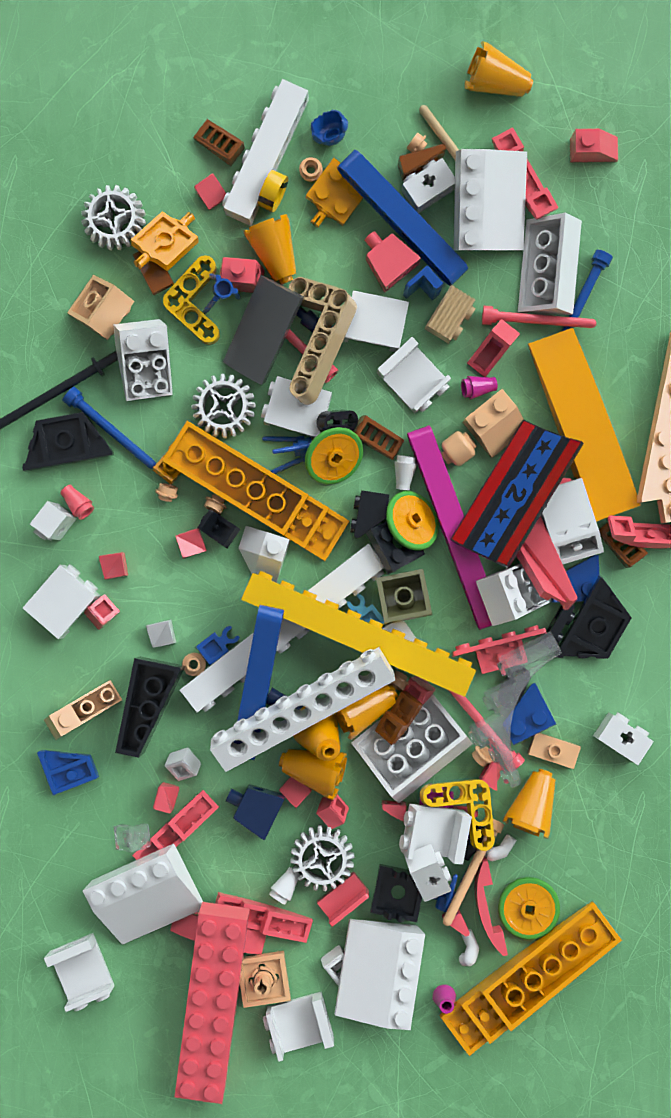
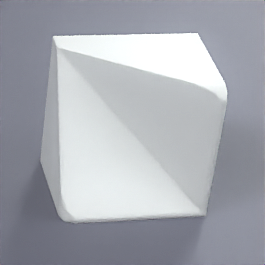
(161, 633)
(183, 764)

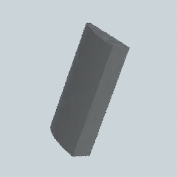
(262, 329)

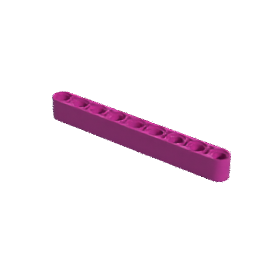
(449, 517)

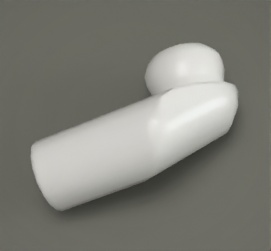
(501, 851)
(471, 952)

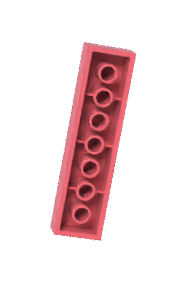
(211, 1002)

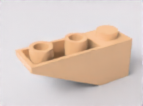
(82, 709)

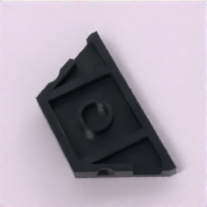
(64, 441)
(596, 625)

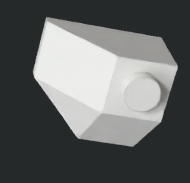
(263, 551)

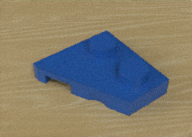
(583, 577)
(530, 716)
(67, 769)

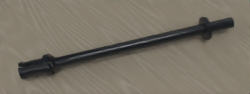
(96, 367)

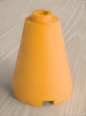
(497, 73)
(274, 247)
(365, 711)
(321, 738)
(314, 772)
(534, 805)

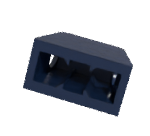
(256, 808)

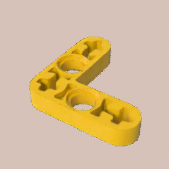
(185, 304)
(466, 797)

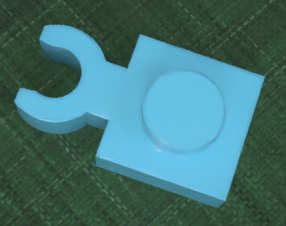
(366, 613)

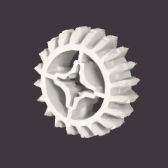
(95, 219)
(214, 411)
(329, 877)

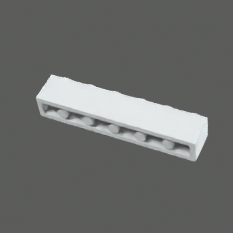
(266, 151)

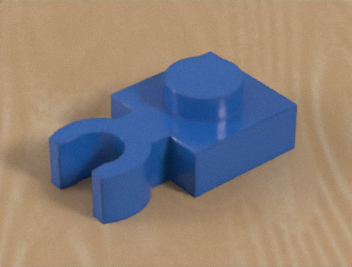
(214, 646)

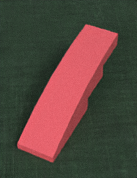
(181, 824)
(271, 919)

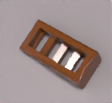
(233, 153)
(415, 161)
(380, 431)
(621, 555)

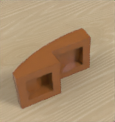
(155, 276)
(399, 718)

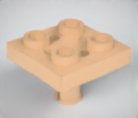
(264, 987)

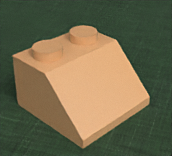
(101, 306)
(494, 423)

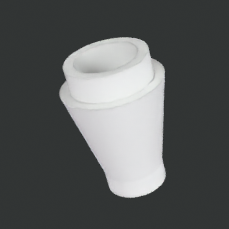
(404, 471)
(285, 886)

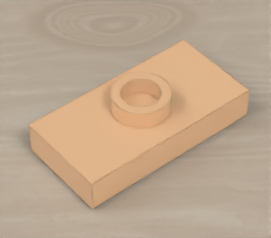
(554, 750)

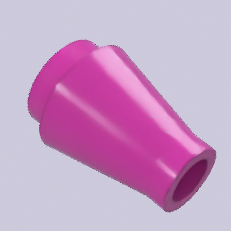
(477, 386)
(444, 998)

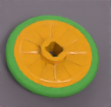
(320, 455)
(412, 520)
(533, 893)

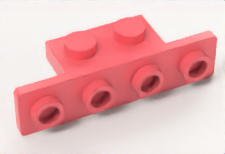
(489, 650)

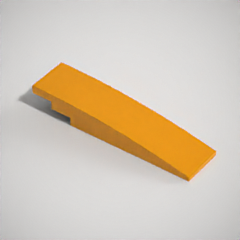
(583, 417)
(256, 490)
(530, 978)

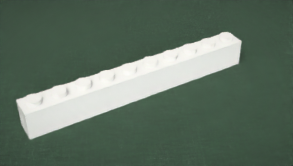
(233, 666)

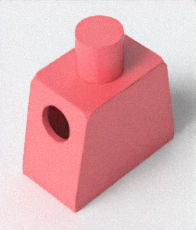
(389, 259)
(241, 273)

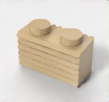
(450, 314)

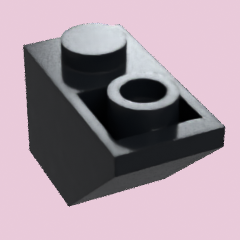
(371, 512)

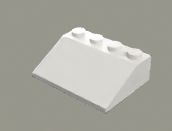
(489, 199)
(418, 754)
(144, 895)
(380, 973)

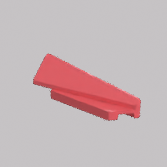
(545, 567)

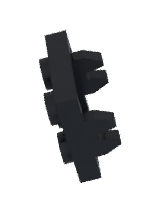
(389, 555)
(385, 904)

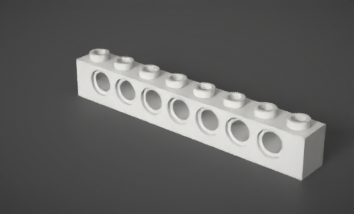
(232, 754)

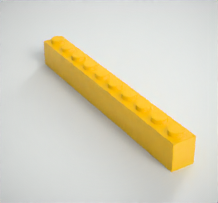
(359, 634)

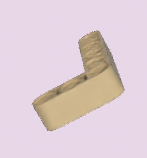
(321, 336)

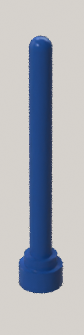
(600, 261)
(75, 399)

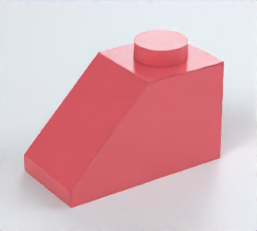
(593, 146)
(493, 348)

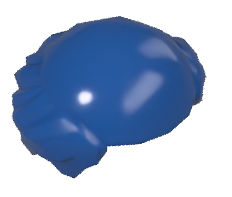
(329, 128)

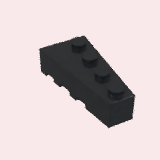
(147, 697)

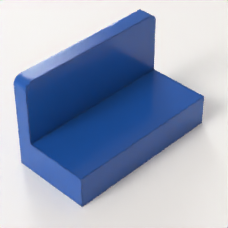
(427, 281)

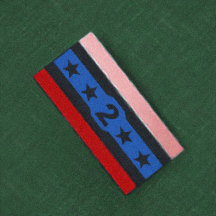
(516, 493)

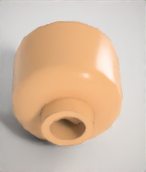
(458, 448)

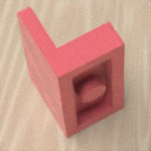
(343, 899)

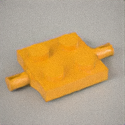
(333, 196)
(164, 240)

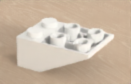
(143, 359)
(572, 522)
(509, 595)

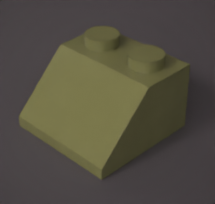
(404, 596)

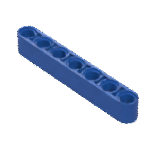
(402, 217)
(260, 662)

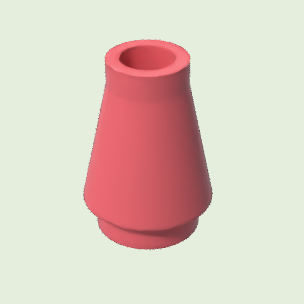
(77, 502)

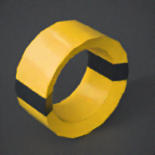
(272, 190)

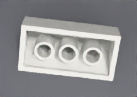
(550, 265)

